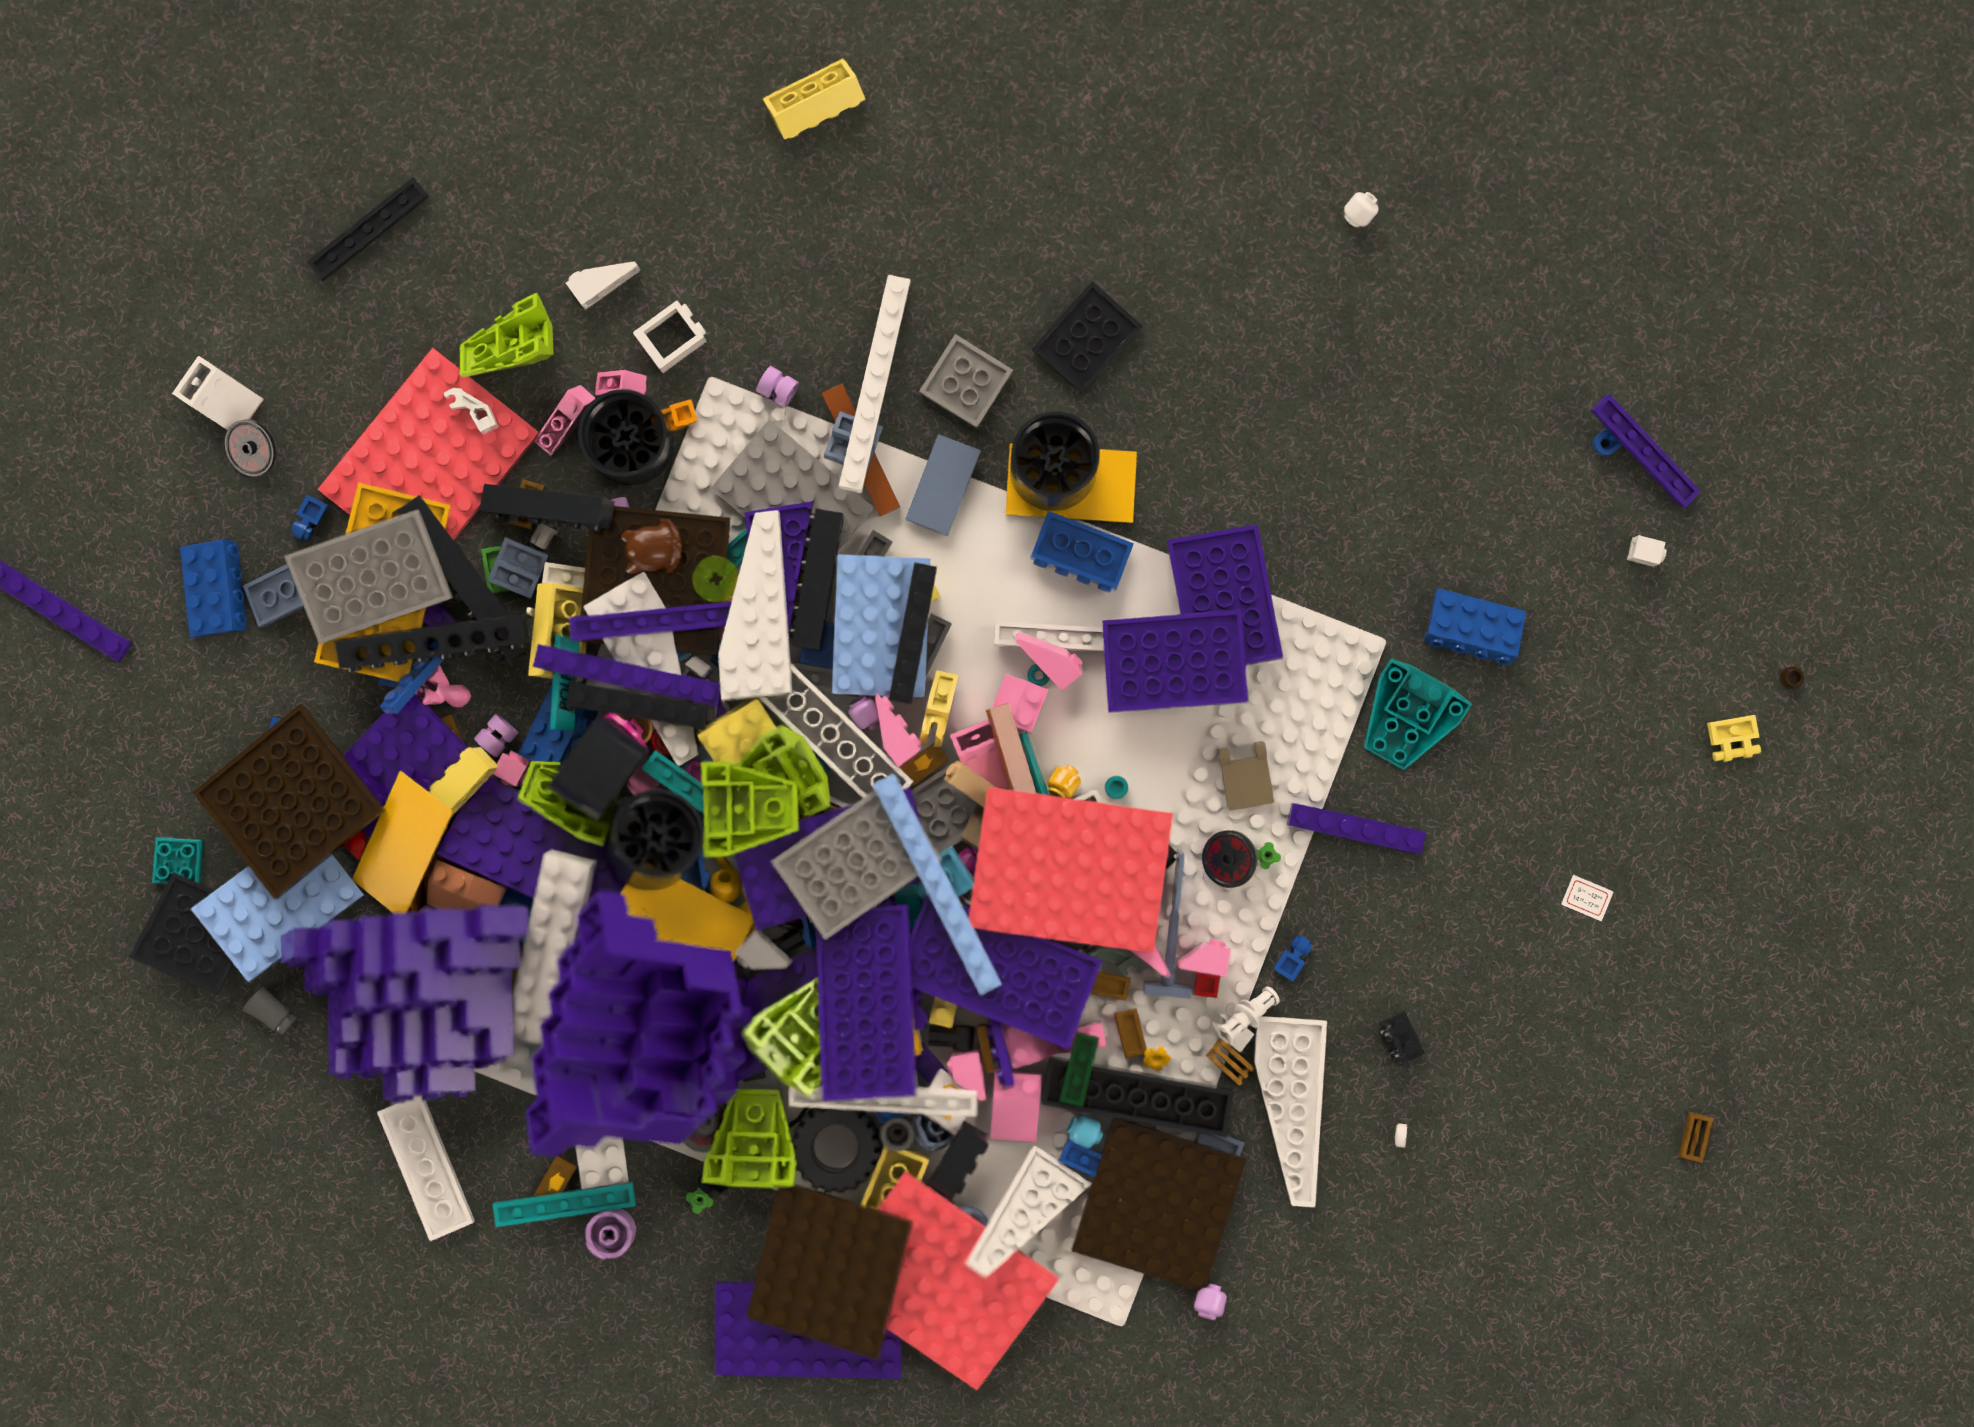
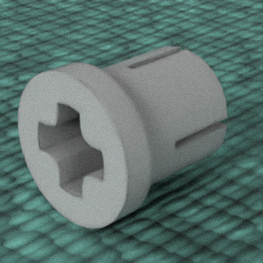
(543, 535)

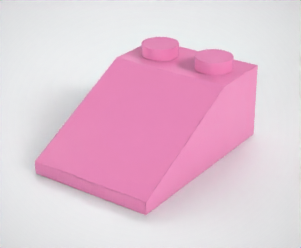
(1017, 1108)

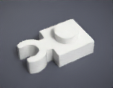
(1240, 1039)

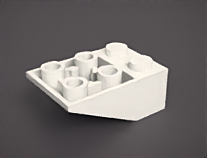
(216, 394)

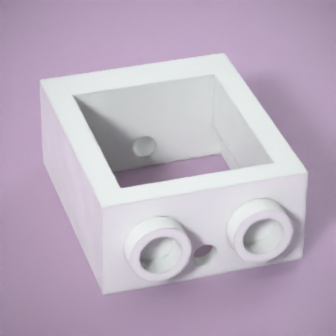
(680, 353)

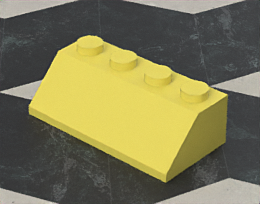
(814, 99)
(551, 619)

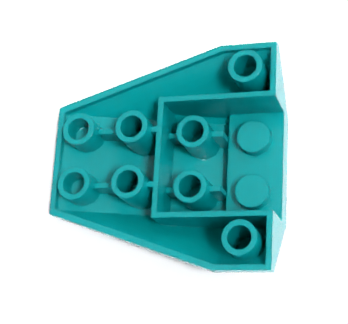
(1411, 713)

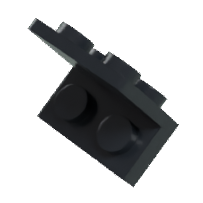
(1402, 1039)

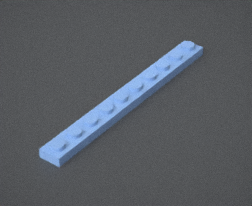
(937, 884)

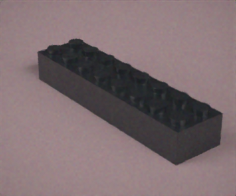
(1145, 1098)

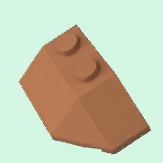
(458, 888)

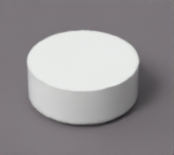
(1400, 1136)

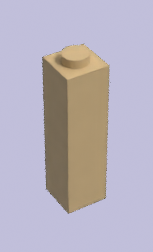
(968, 782)

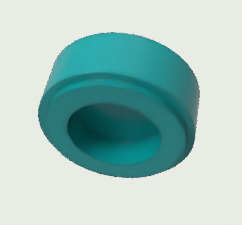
(1116, 787)

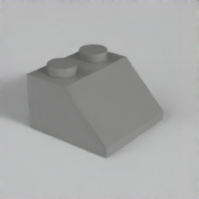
(761, 953)

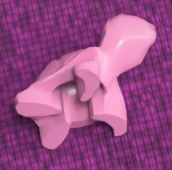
(437, 690)

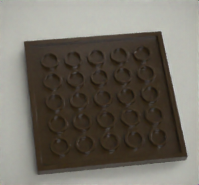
(700, 538)
(289, 801)
(1158, 1204)
(830, 1270)

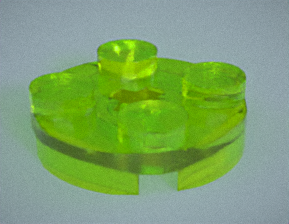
(705, 572)

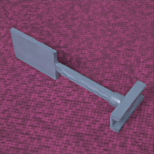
(1167, 986)

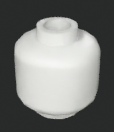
(1361, 209)

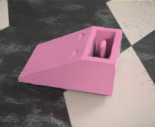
(895, 738)
(979, 753)

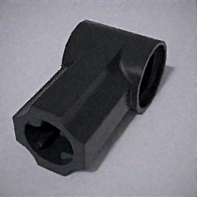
(958, 1037)

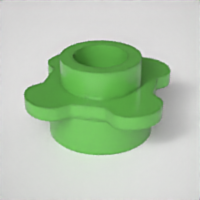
(1273, 856)
(697, 1206)

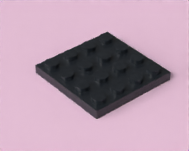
(179, 942)

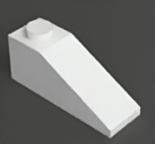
(596, 283)

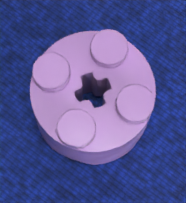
(624, 1233)

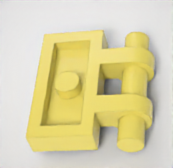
(1734, 730)

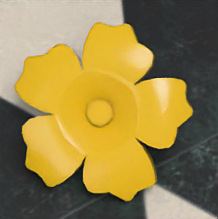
(1156, 1059)

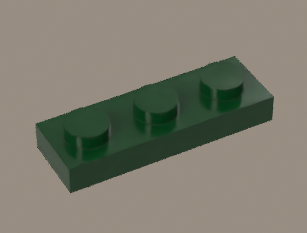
(1079, 1069)

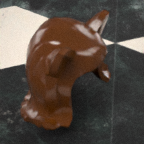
(653, 547)

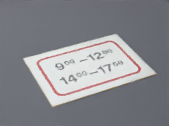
(1587, 898)

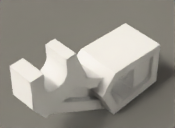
(465, 400)

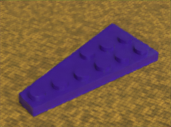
(794, 530)

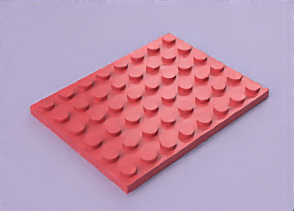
(431, 449)
(1070, 870)
(946, 1305)

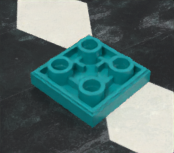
(177, 857)

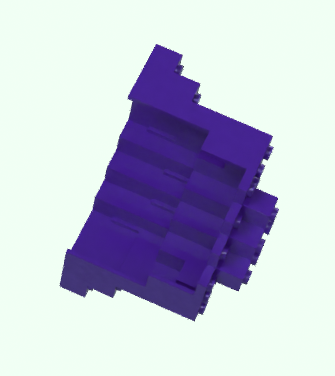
(415, 994)
(634, 1035)

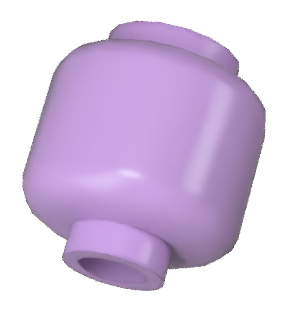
(864, 713)
(1210, 1302)

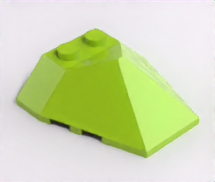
(512, 342)
(791, 758)
(539, 798)
(745, 808)
(789, 1039)
(752, 1143)

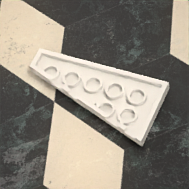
(1030, 1202)

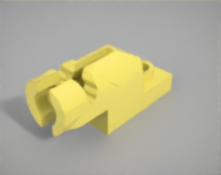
(939, 706)

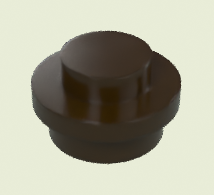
(1792, 677)

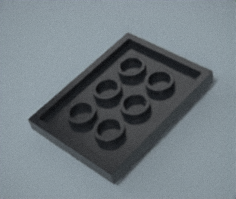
(1087, 337)

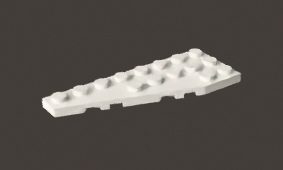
(755, 639)
(648, 651)
(1290, 1075)

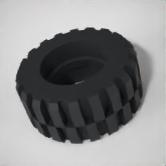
(836, 1178)

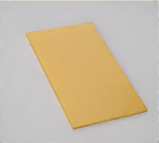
(1108, 500)
(402, 845)
(690, 915)

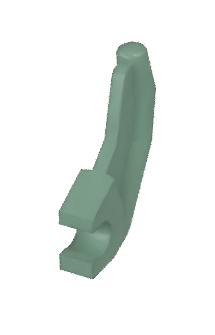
(1120, 957)

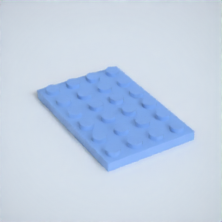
(870, 622)
(251, 922)

